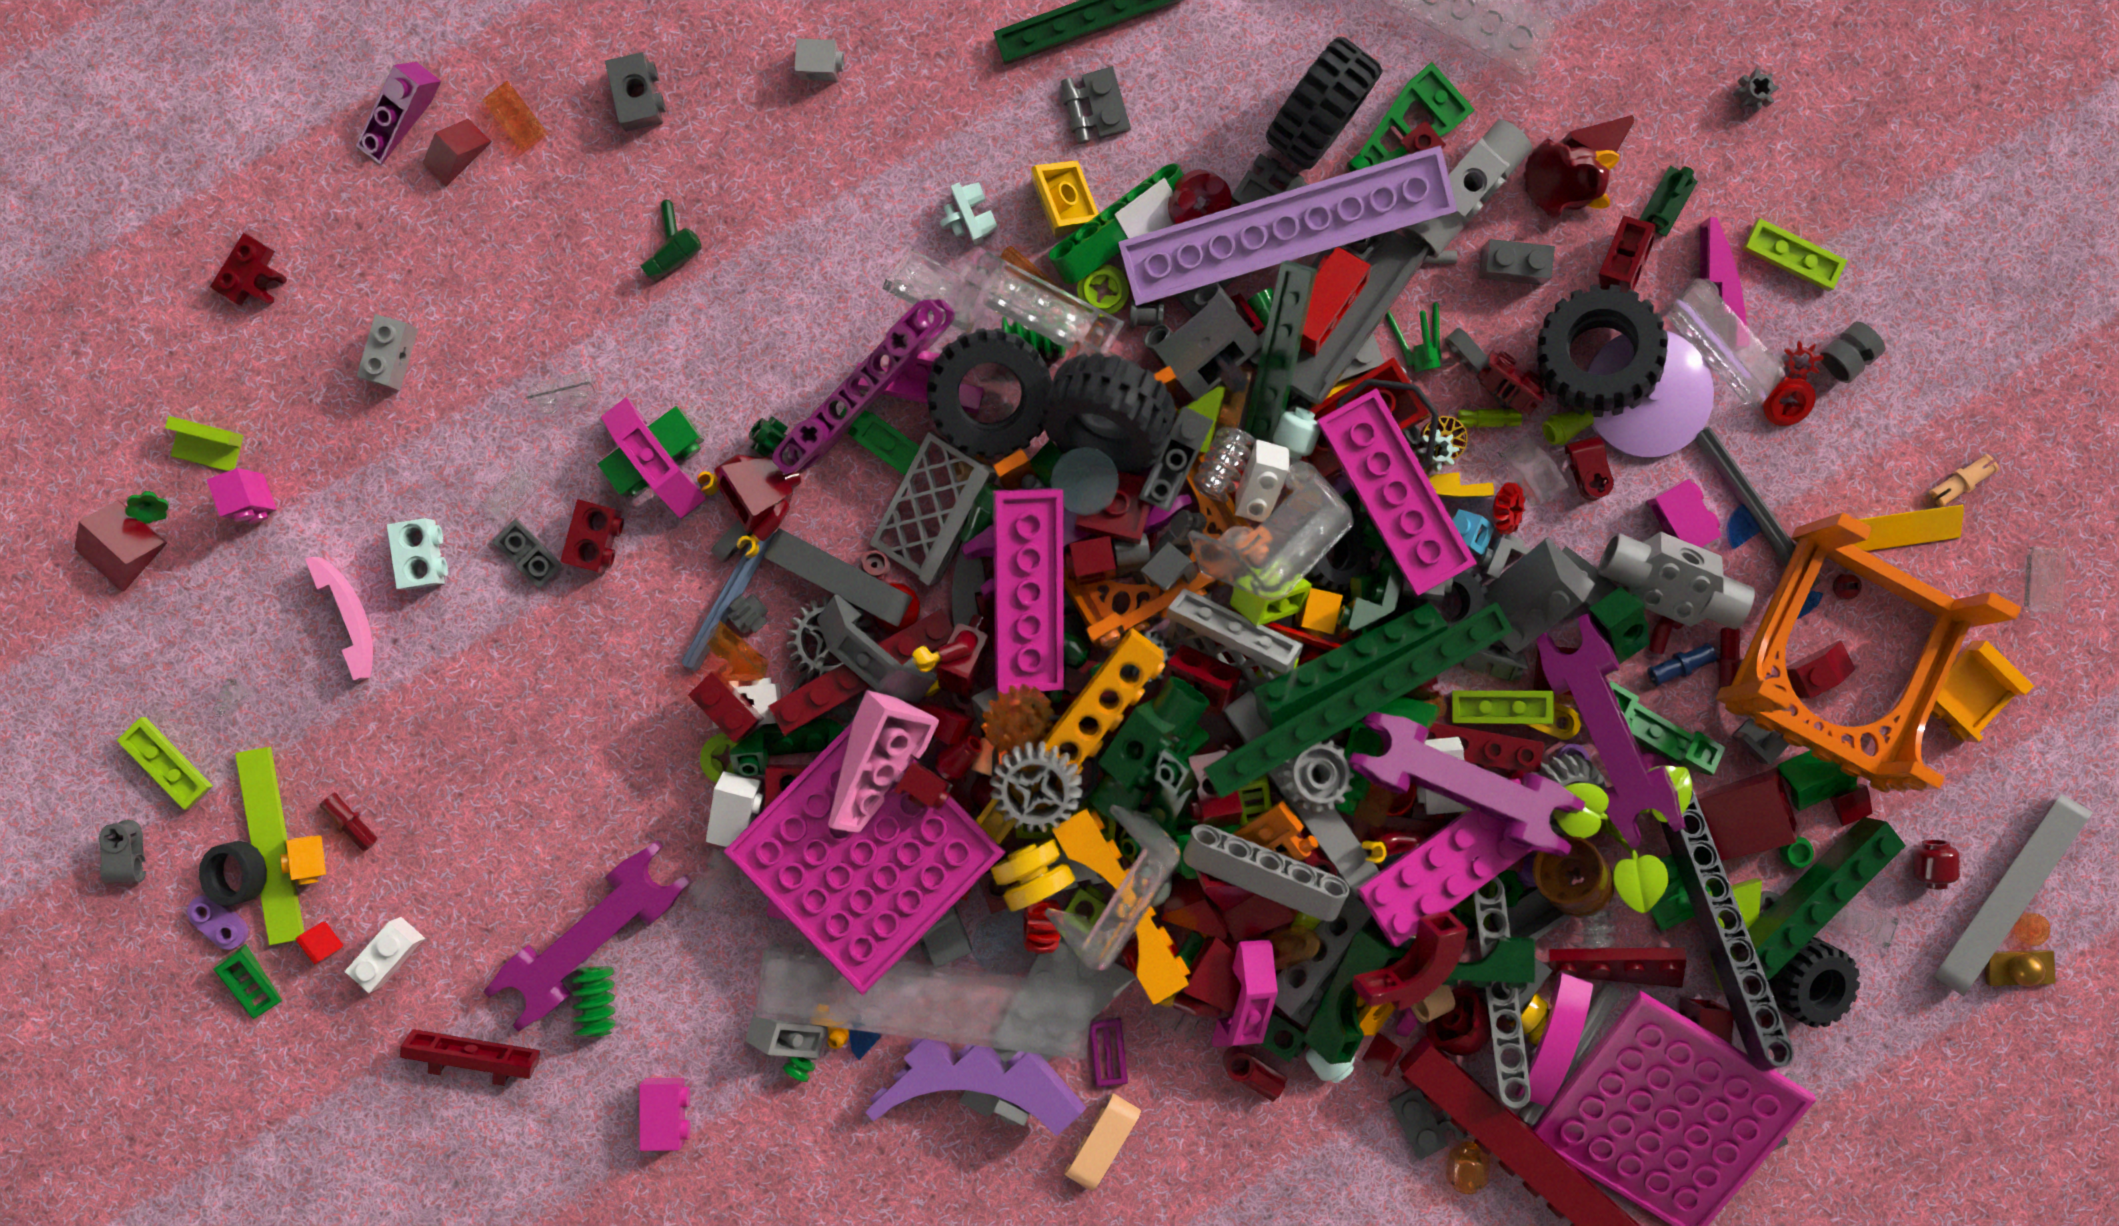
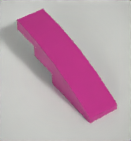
(1719, 266)

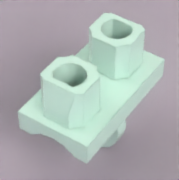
(966, 198)

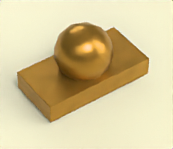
(2021, 968)

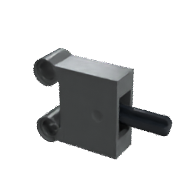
(1207, 345)

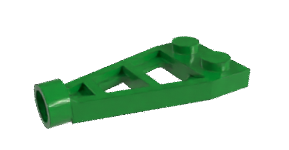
(1435, 95)

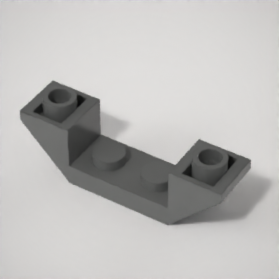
(867, 657)

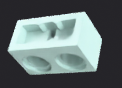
(408, 556)

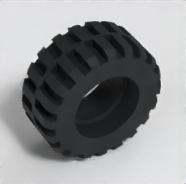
(1323, 102)
(1602, 310)
(944, 385)
(1109, 408)

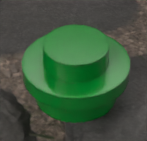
(1797, 854)

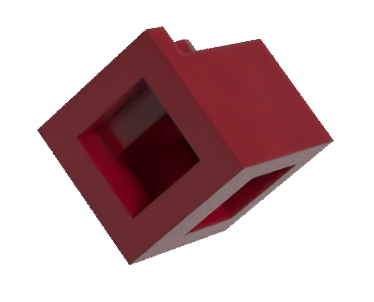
(924, 787)

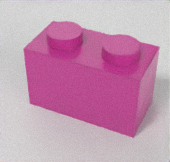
(242, 495)
(1684, 514)
(663, 1114)

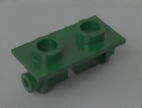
(1669, 199)

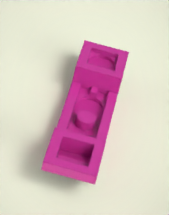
(1559, 1038)

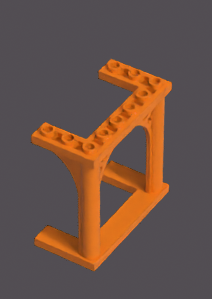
(1102, 623)
(1897, 759)

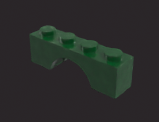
(1509, 962)
(1335, 1027)

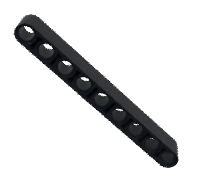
(1733, 936)

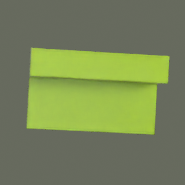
(204, 444)

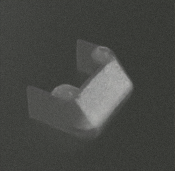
(1724, 343)
(1285, 544)
(1103, 943)

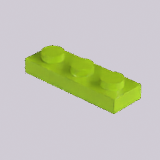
(1794, 255)
(1503, 707)
(164, 763)

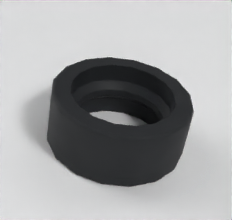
(213, 878)

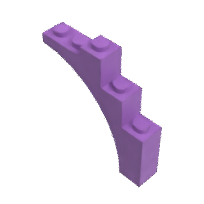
(1028, 1082)

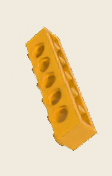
(1131, 650)

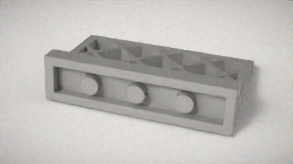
(948, 540)
(1235, 634)

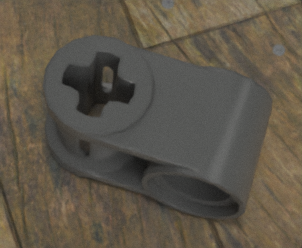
(1130, 557)
(122, 856)

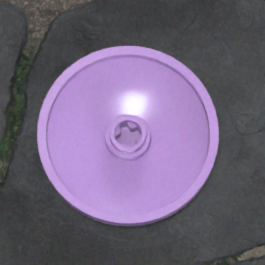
(1670, 414)

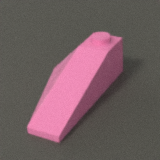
(879, 749)

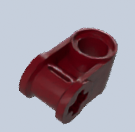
(1590, 464)

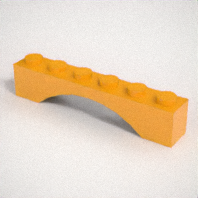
(1156, 965)

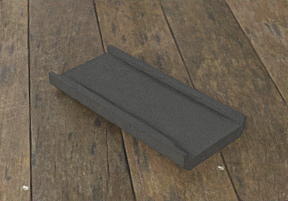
(1389, 274)

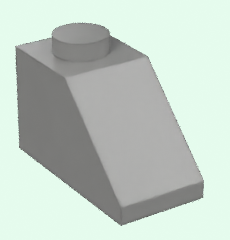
(786, 1037)

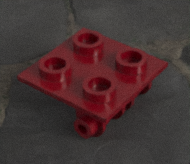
(1529, 383)

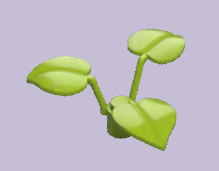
(1636, 880)

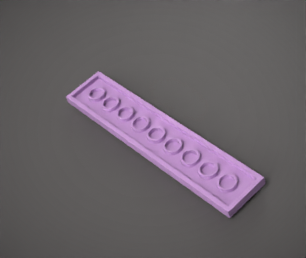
(1288, 225)

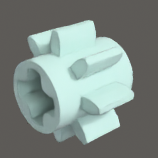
(1446, 451)

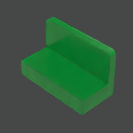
(1813, 779)

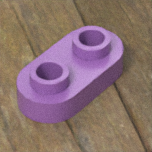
(216, 921)

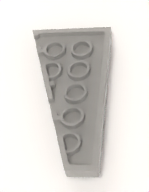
(1064, 967)

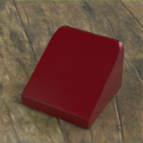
(1852, 804)
(1382, 1054)

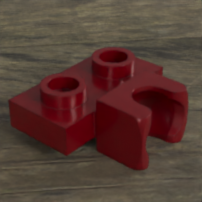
(247, 272)

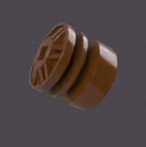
(1555, 876)

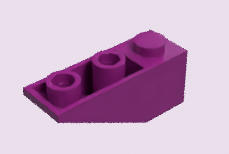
(399, 105)

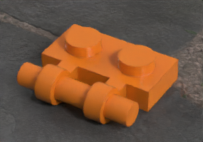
(1277, 827)

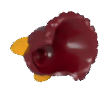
(1568, 177)

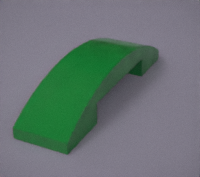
(1665, 738)

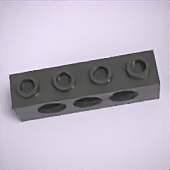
(1304, 1001)

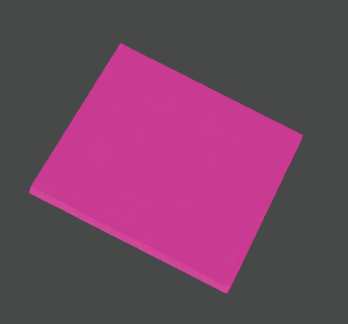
(866, 891)
(1670, 1114)

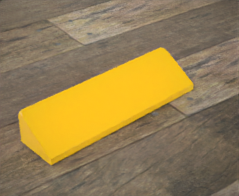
(1913, 527)

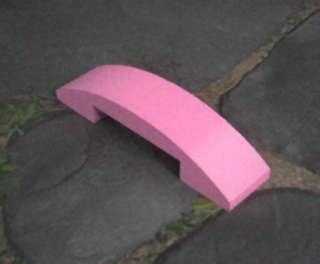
(359, 655)

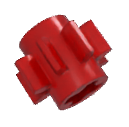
(1803, 370)

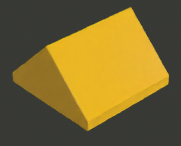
(1063, 196)

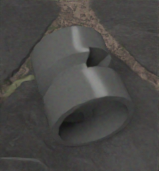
(1856, 348)

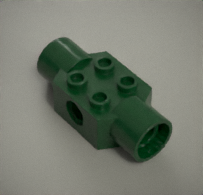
(1139, 744)

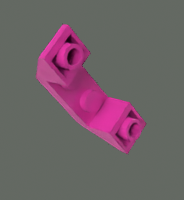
(651, 459)
(1257, 975)

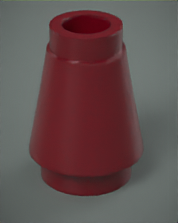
(957, 758)

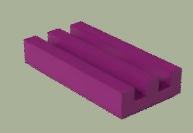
(1105, 1024)

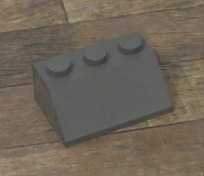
(1538, 592)

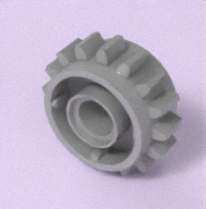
(1333, 781)

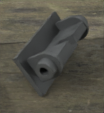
(1504, 662)

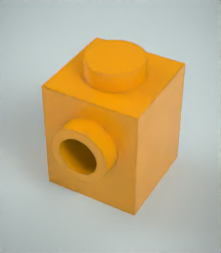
(303, 859)

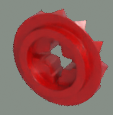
(1792, 412)
(1508, 508)

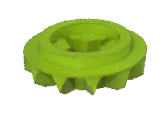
(1117, 285)
(712, 766)

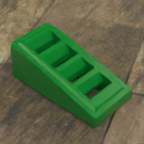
(257, 974)

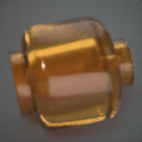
(1468, 1168)

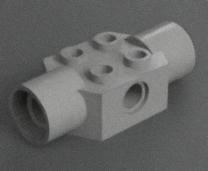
(1482, 174)
(1677, 579)

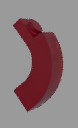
(1422, 970)

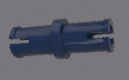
(1682, 664)

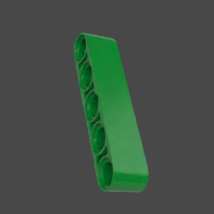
(1099, 237)

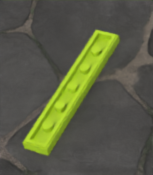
(268, 835)

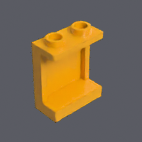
(1977, 690)

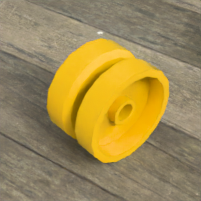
(1034, 876)

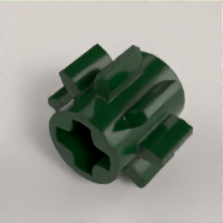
(767, 435)

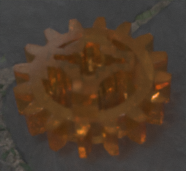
(1017, 718)

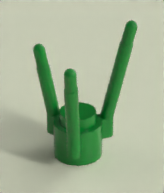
(1425, 355)

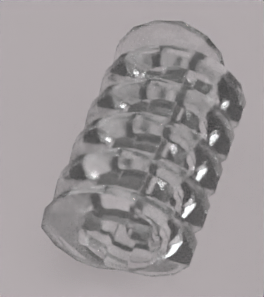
(1223, 462)
(1596, 928)

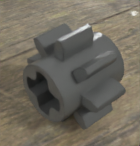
(1747, 95)
(748, 613)

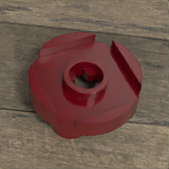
(1197, 184)

